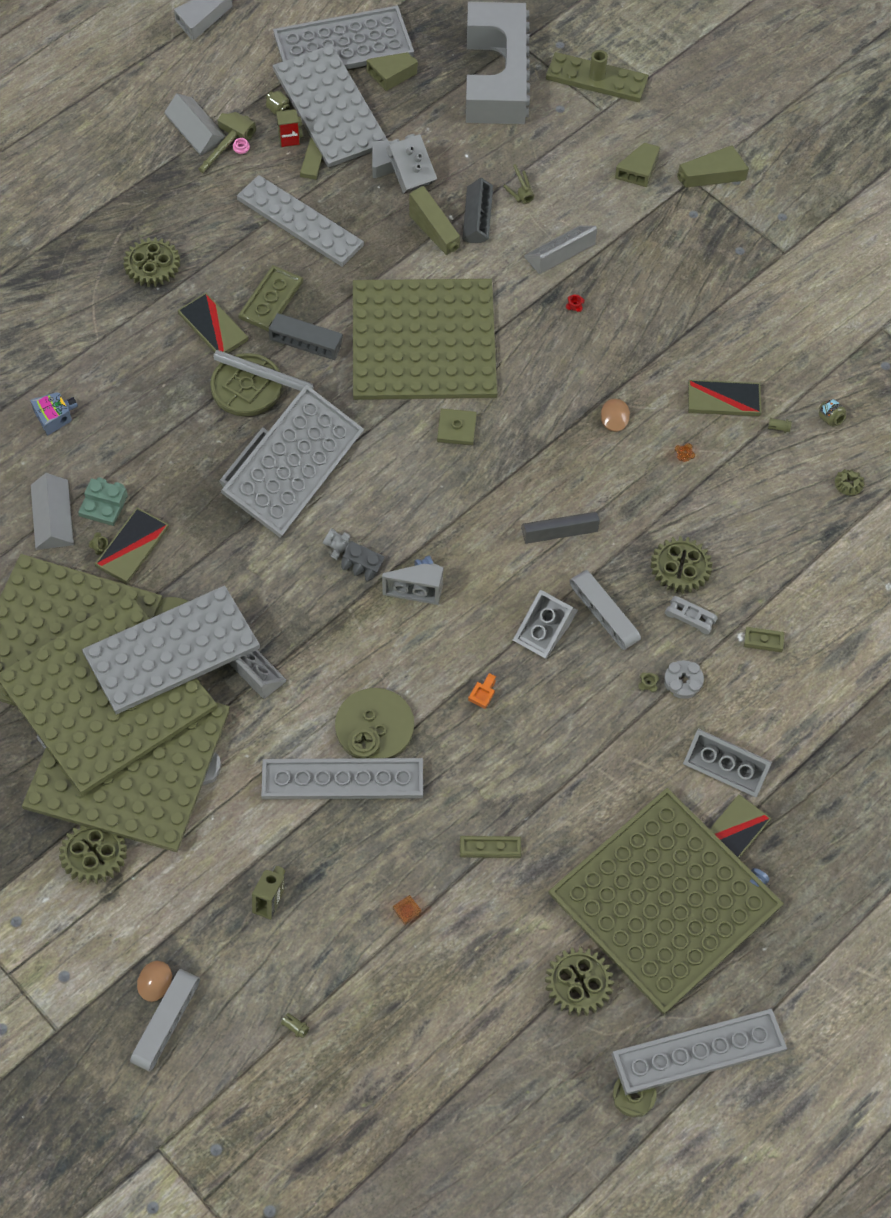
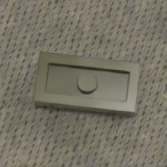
(764, 639)

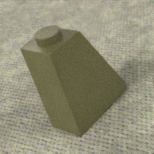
(392, 69)
(639, 165)

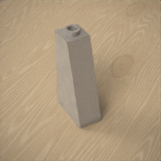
(199, 15)

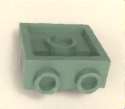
(103, 501)

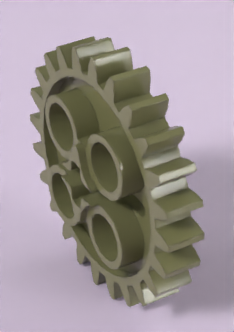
(151, 262)
(699, 568)
(77, 862)
(561, 989)

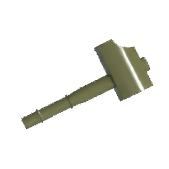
(237, 127)

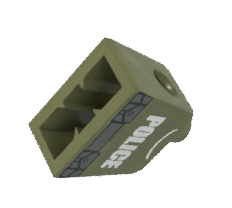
(268, 892)

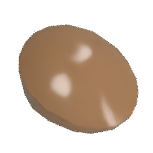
(615, 415)
(154, 981)

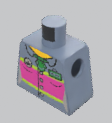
(53, 411)

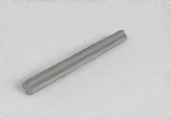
(260, 370)

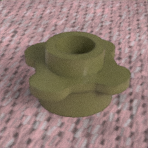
(98, 543)
(653, 678)

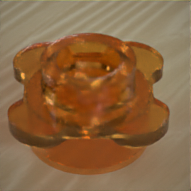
(685, 456)

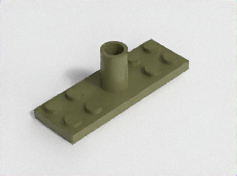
(597, 75)

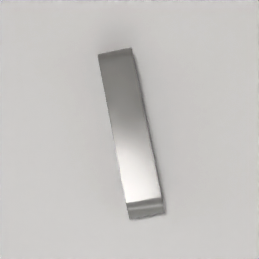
(605, 609)
(165, 1020)

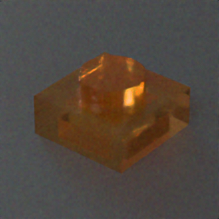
(407, 910)

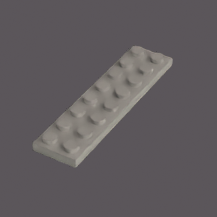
(300, 220)
(342, 778)
(698, 1051)

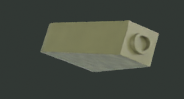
(714, 168)
(433, 221)

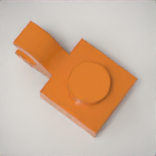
(483, 693)

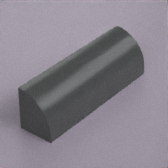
(477, 211)
(305, 336)
(560, 527)

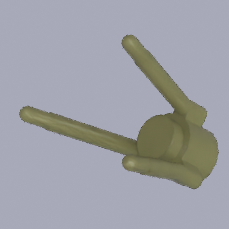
(524, 192)

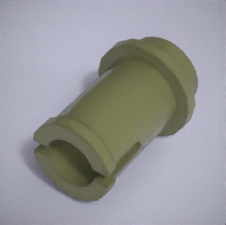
(782, 425)
(296, 1026)

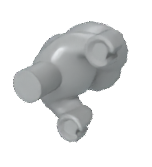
(337, 542)

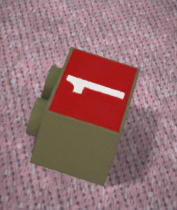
(288, 128)

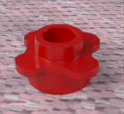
(575, 303)

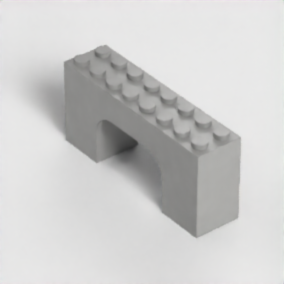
(500, 96)

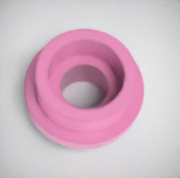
(241, 146)

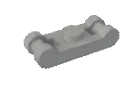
(691, 614)

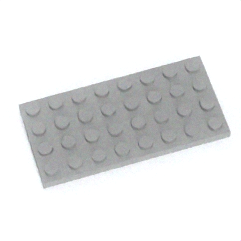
(353, 36)
(329, 105)
(292, 461)
(170, 649)

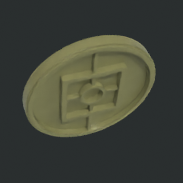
(242, 391)
(382, 712)

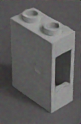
(411, 163)

